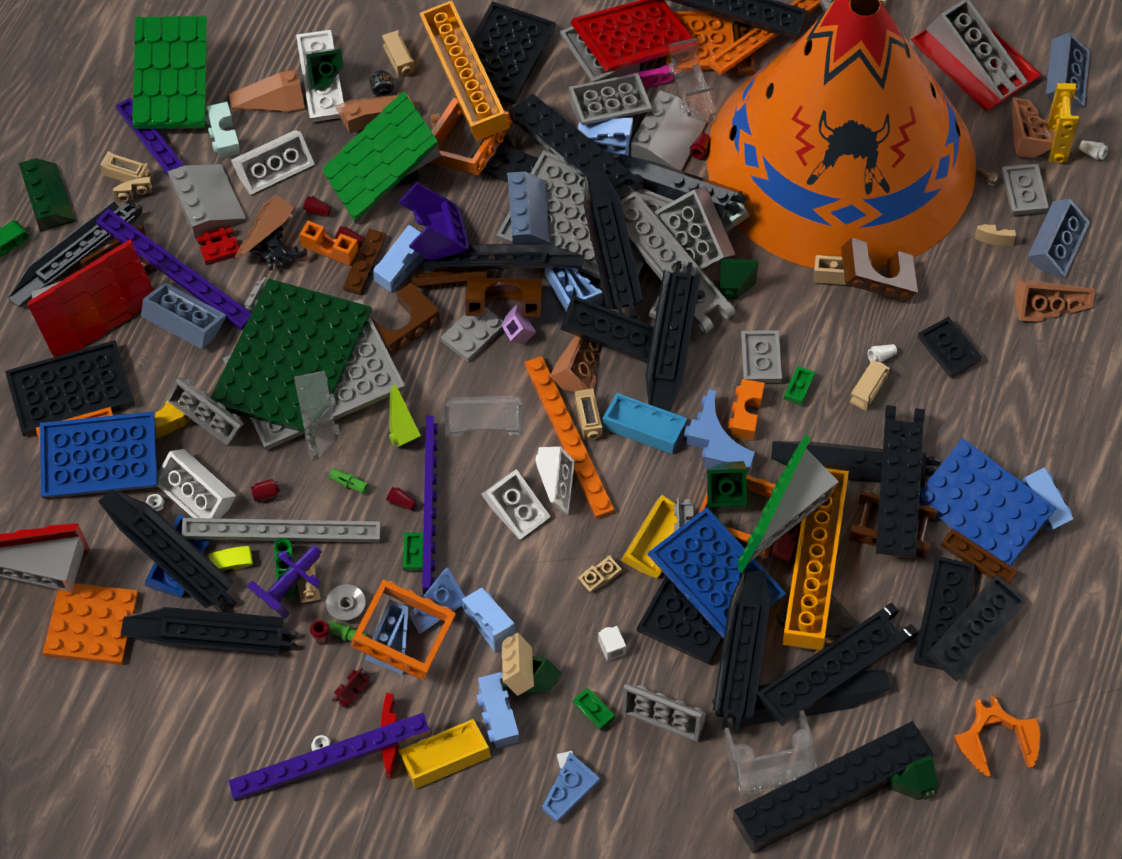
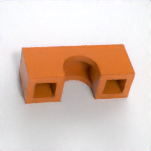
(317, 240)
(749, 396)

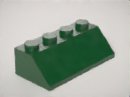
(46, 193)

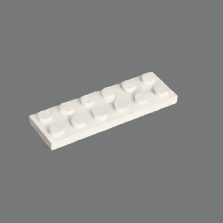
(323, 100)

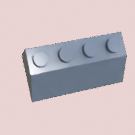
(1068, 65)
(528, 209)
(1059, 238)
(182, 315)

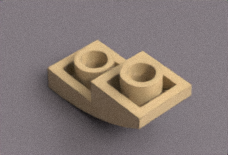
(127, 190)
(989, 235)
(600, 575)

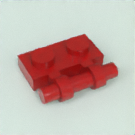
(218, 250)

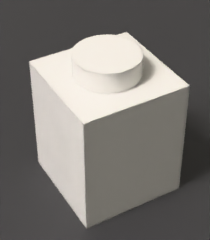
(611, 643)

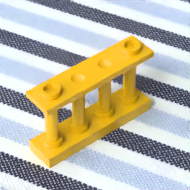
(1062, 122)

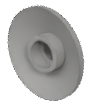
(345, 595)

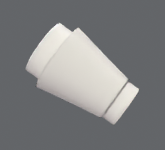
(1094, 149)
(881, 352)

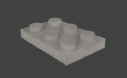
(1025, 189)
(472, 334)
(761, 356)

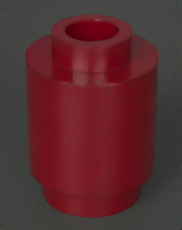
(265, 490)

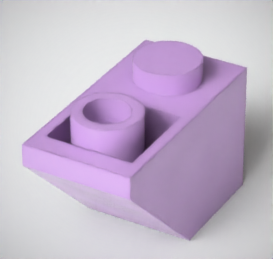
(517, 327)

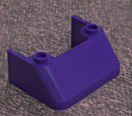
(444, 225)

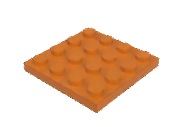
(711, 31)
(89, 624)

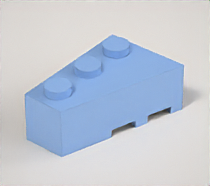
(611, 135)
(398, 261)
(569, 282)
(1043, 485)
(488, 618)
(391, 632)
(497, 711)

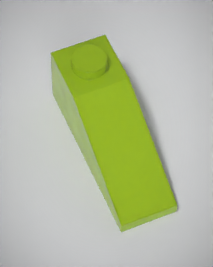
(400, 420)

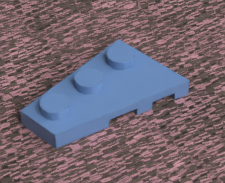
(442, 592)
(571, 786)

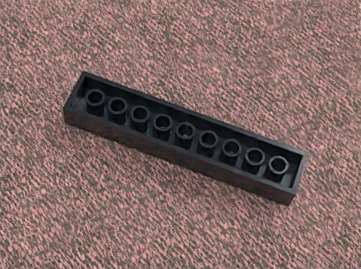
(829, 787)

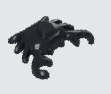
(275, 251)

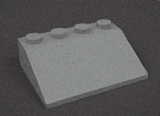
(587, 59)
(609, 99)
(666, 133)
(205, 198)
(697, 228)
(204, 410)
(663, 712)

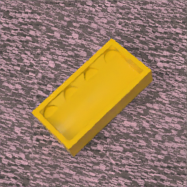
(655, 529)
(444, 753)

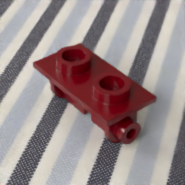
(345, 692)

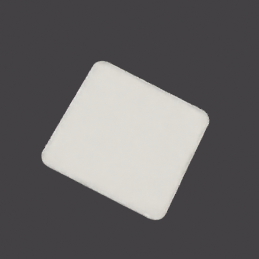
(562, 757)

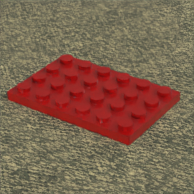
(630, 33)

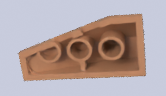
(277, 92)
(360, 112)
(1029, 130)
(269, 218)
(1044, 300)
(576, 366)

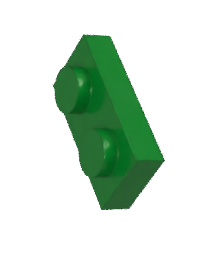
(799, 385)
(413, 552)
(593, 709)

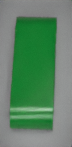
(11, 237)
(279, 544)

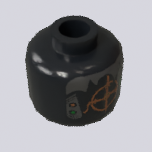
(381, 83)

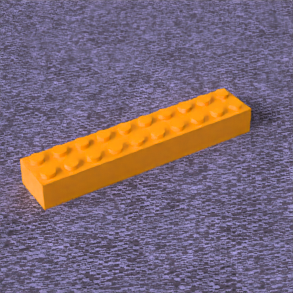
(464, 71)
(815, 570)

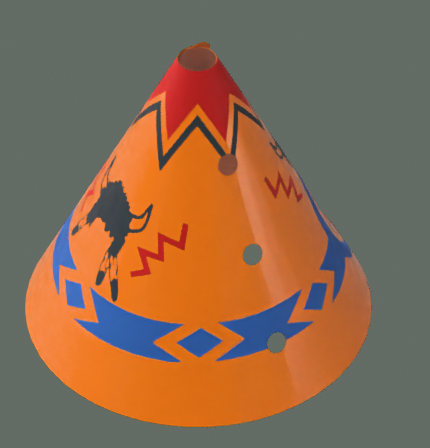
(845, 144)

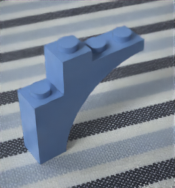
(710, 436)

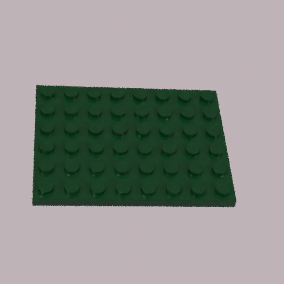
(287, 337)

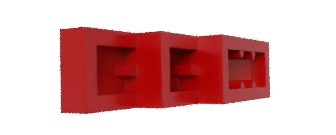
(390, 754)

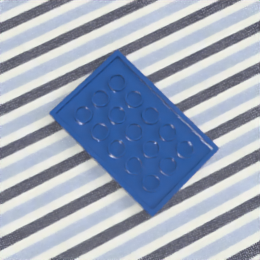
(98, 455)
(985, 502)
(704, 566)

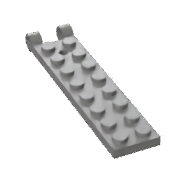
(663, 251)

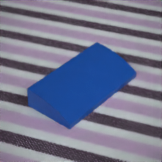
(159, 579)

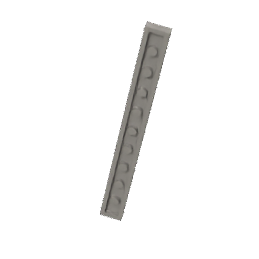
(275, 529)

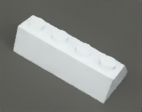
(273, 162)
(194, 486)

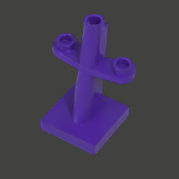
(288, 580)

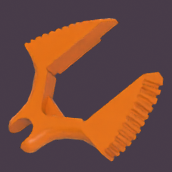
(1026, 732)

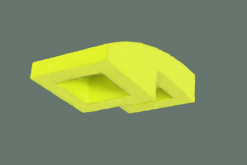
(232, 558)

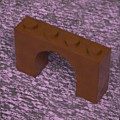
(861, 274)
(482, 290)
(423, 316)

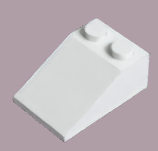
(557, 474)
(516, 504)

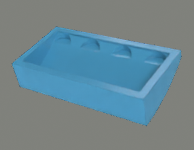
(644, 423)

